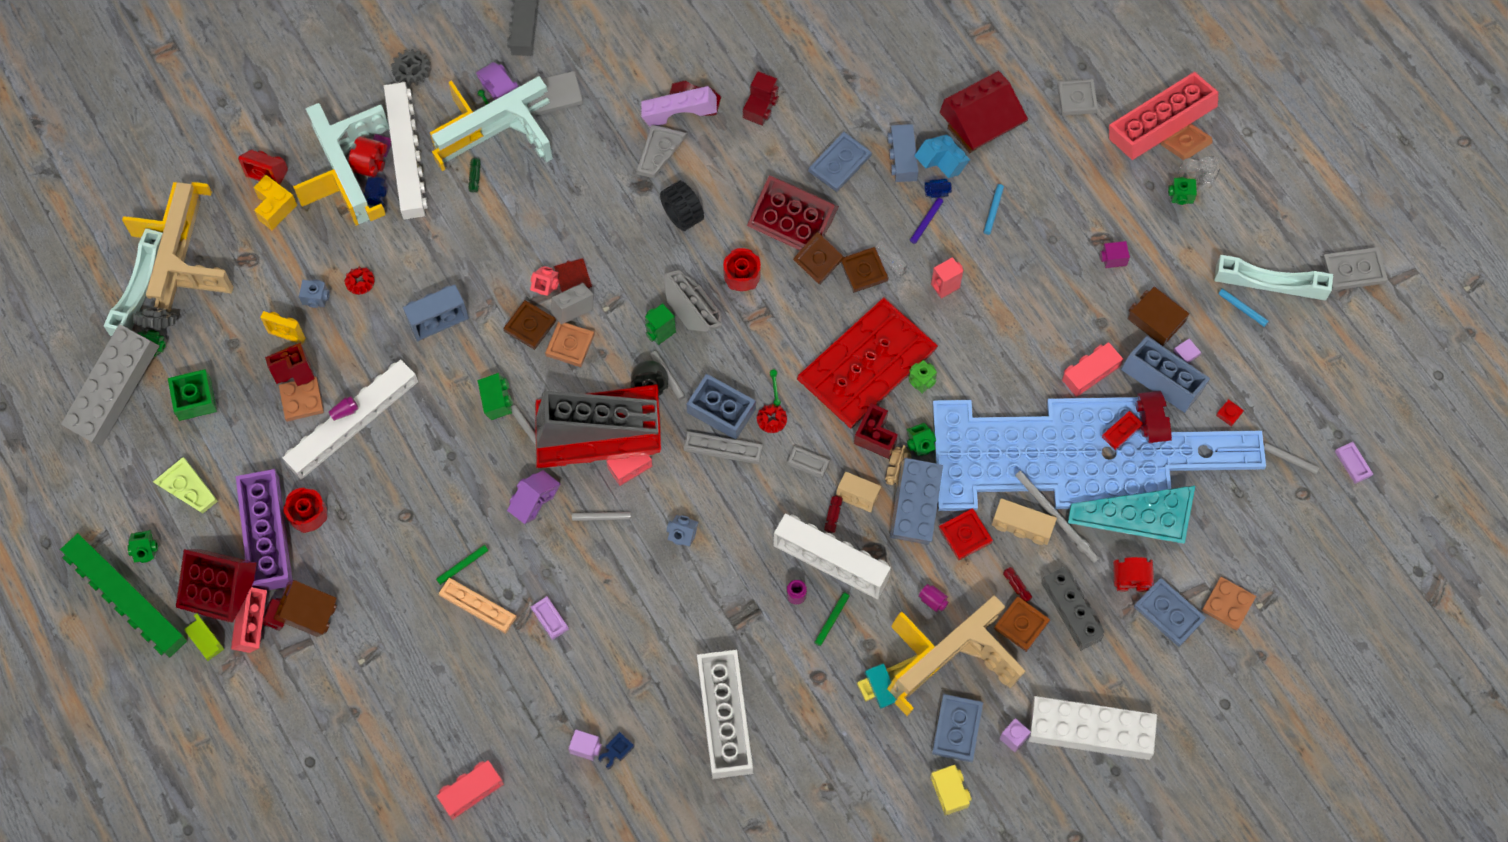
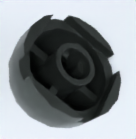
(650, 373)

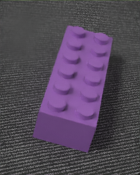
(264, 528)

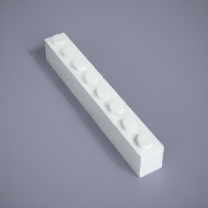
(404, 150)
(333, 434)

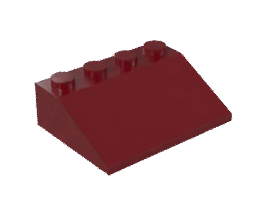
(984, 110)
(791, 213)
(214, 583)

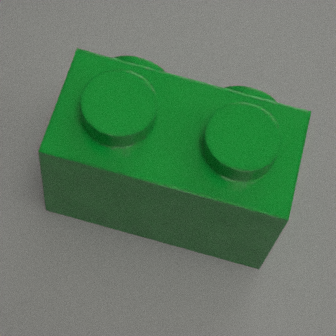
(659, 324)
(495, 396)

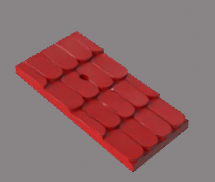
(866, 362)

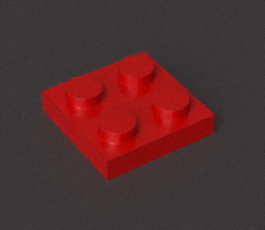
(965, 534)

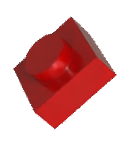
(1230, 413)

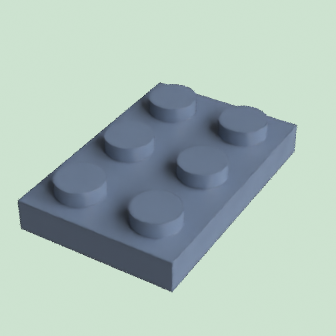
(840, 161)
(1169, 612)
(957, 728)

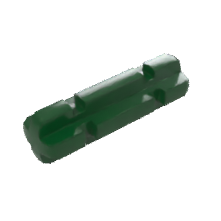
(474, 175)

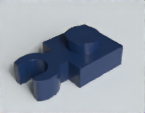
(617, 748)

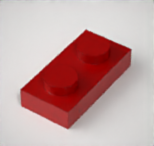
(1122, 430)

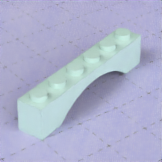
(1304, 284)
(136, 290)

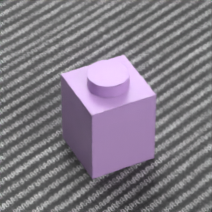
(1015, 735)
(585, 745)

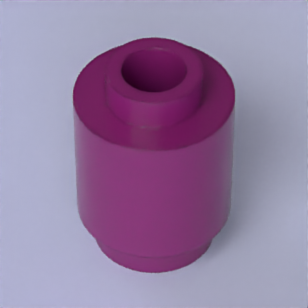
(796, 592)
(933, 598)

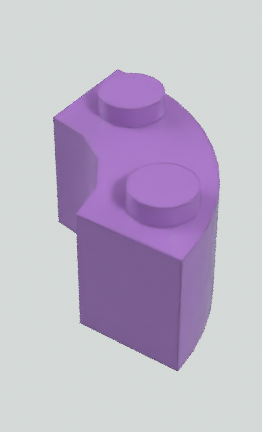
(495, 80)

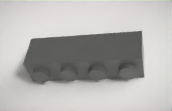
(523, 27)

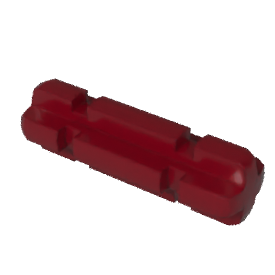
(833, 514)
(1017, 584)

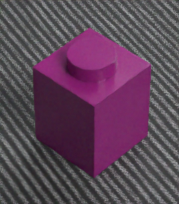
(1115, 254)

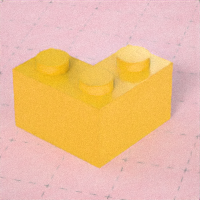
(276, 202)

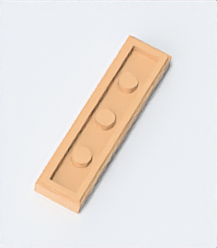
(477, 605)

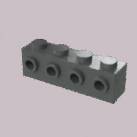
(1072, 608)

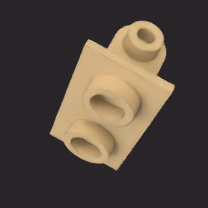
(896, 458)

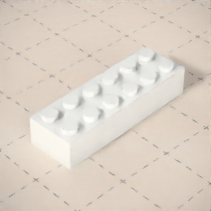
(831, 555)
(724, 714)
(1092, 728)

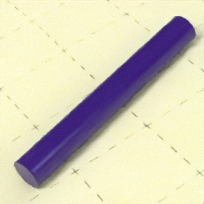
(925, 222)

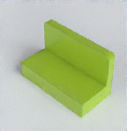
(203, 638)

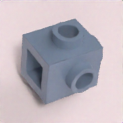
(314, 293)
(682, 530)

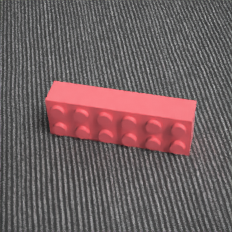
(1163, 115)

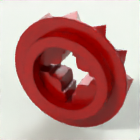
(360, 287)
(773, 426)

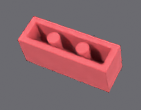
(1092, 369)
(249, 622)
(469, 789)

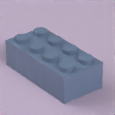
(1165, 372)
(916, 501)

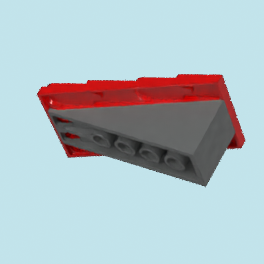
(596, 426)

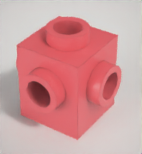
(544, 281)

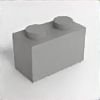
(572, 303)

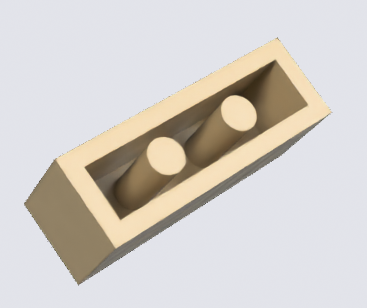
(1023, 522)

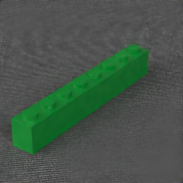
(123, 595)

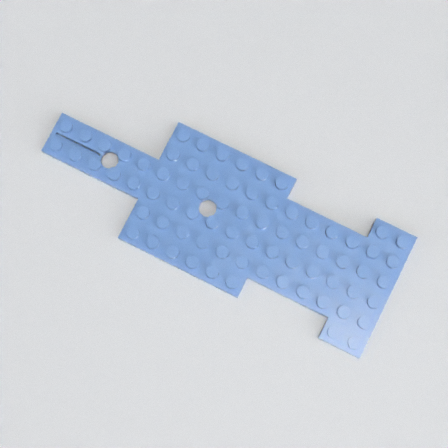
(1066, 453)

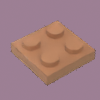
(1187, 142)
(570, 344)
(301, 400)
(1228, 603)

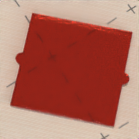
(572, 274)

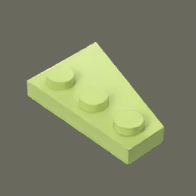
(187, 486)

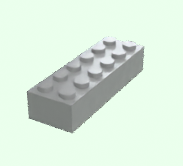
(110, 385)

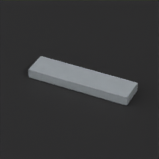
(723, 447)

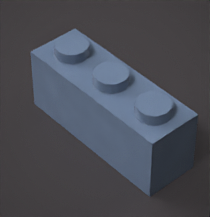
(902, 153)

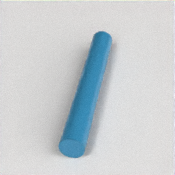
(993, 210)
(1244, 308)

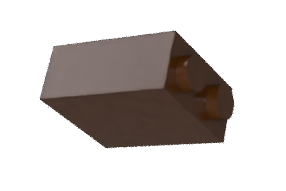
(1157, 316)
(305, 608)

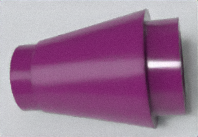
(344, 408)

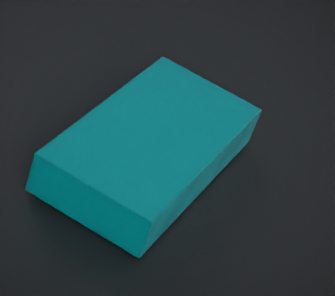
(879, 682)

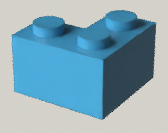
(942, 153)

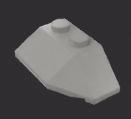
(691, 303)

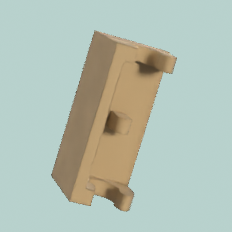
(858, 491)

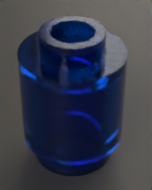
(938, 188)

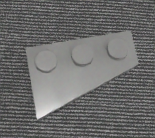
(658, 150)

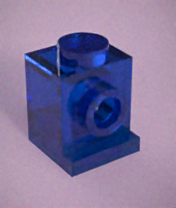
(375, 191)

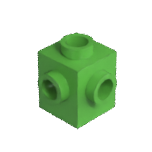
(922, 376)

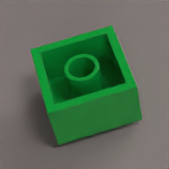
(192, 395)

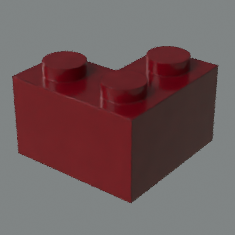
(761, 99)
(290, 364)
(872, 434)

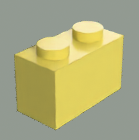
(950, 789)

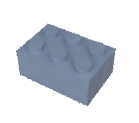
(435, 312)
(721, 406)

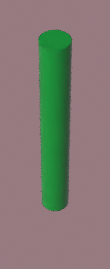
(462, 564)
(832, 618)

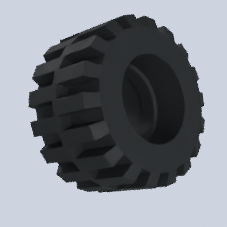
(682, 205)

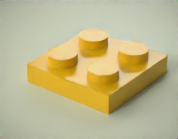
(282, 327)

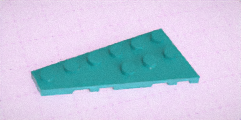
(1147, 514)

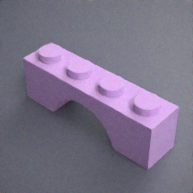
(696, 101)

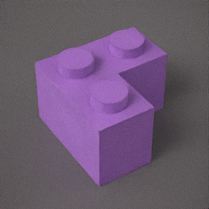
(532, 495)

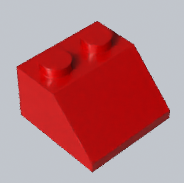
(259, 164)

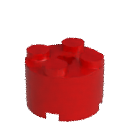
(367, 157)
(742, 270)
(309, 519)
(1133, 573)

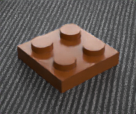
(1022, 624)

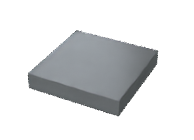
(1077, 97)

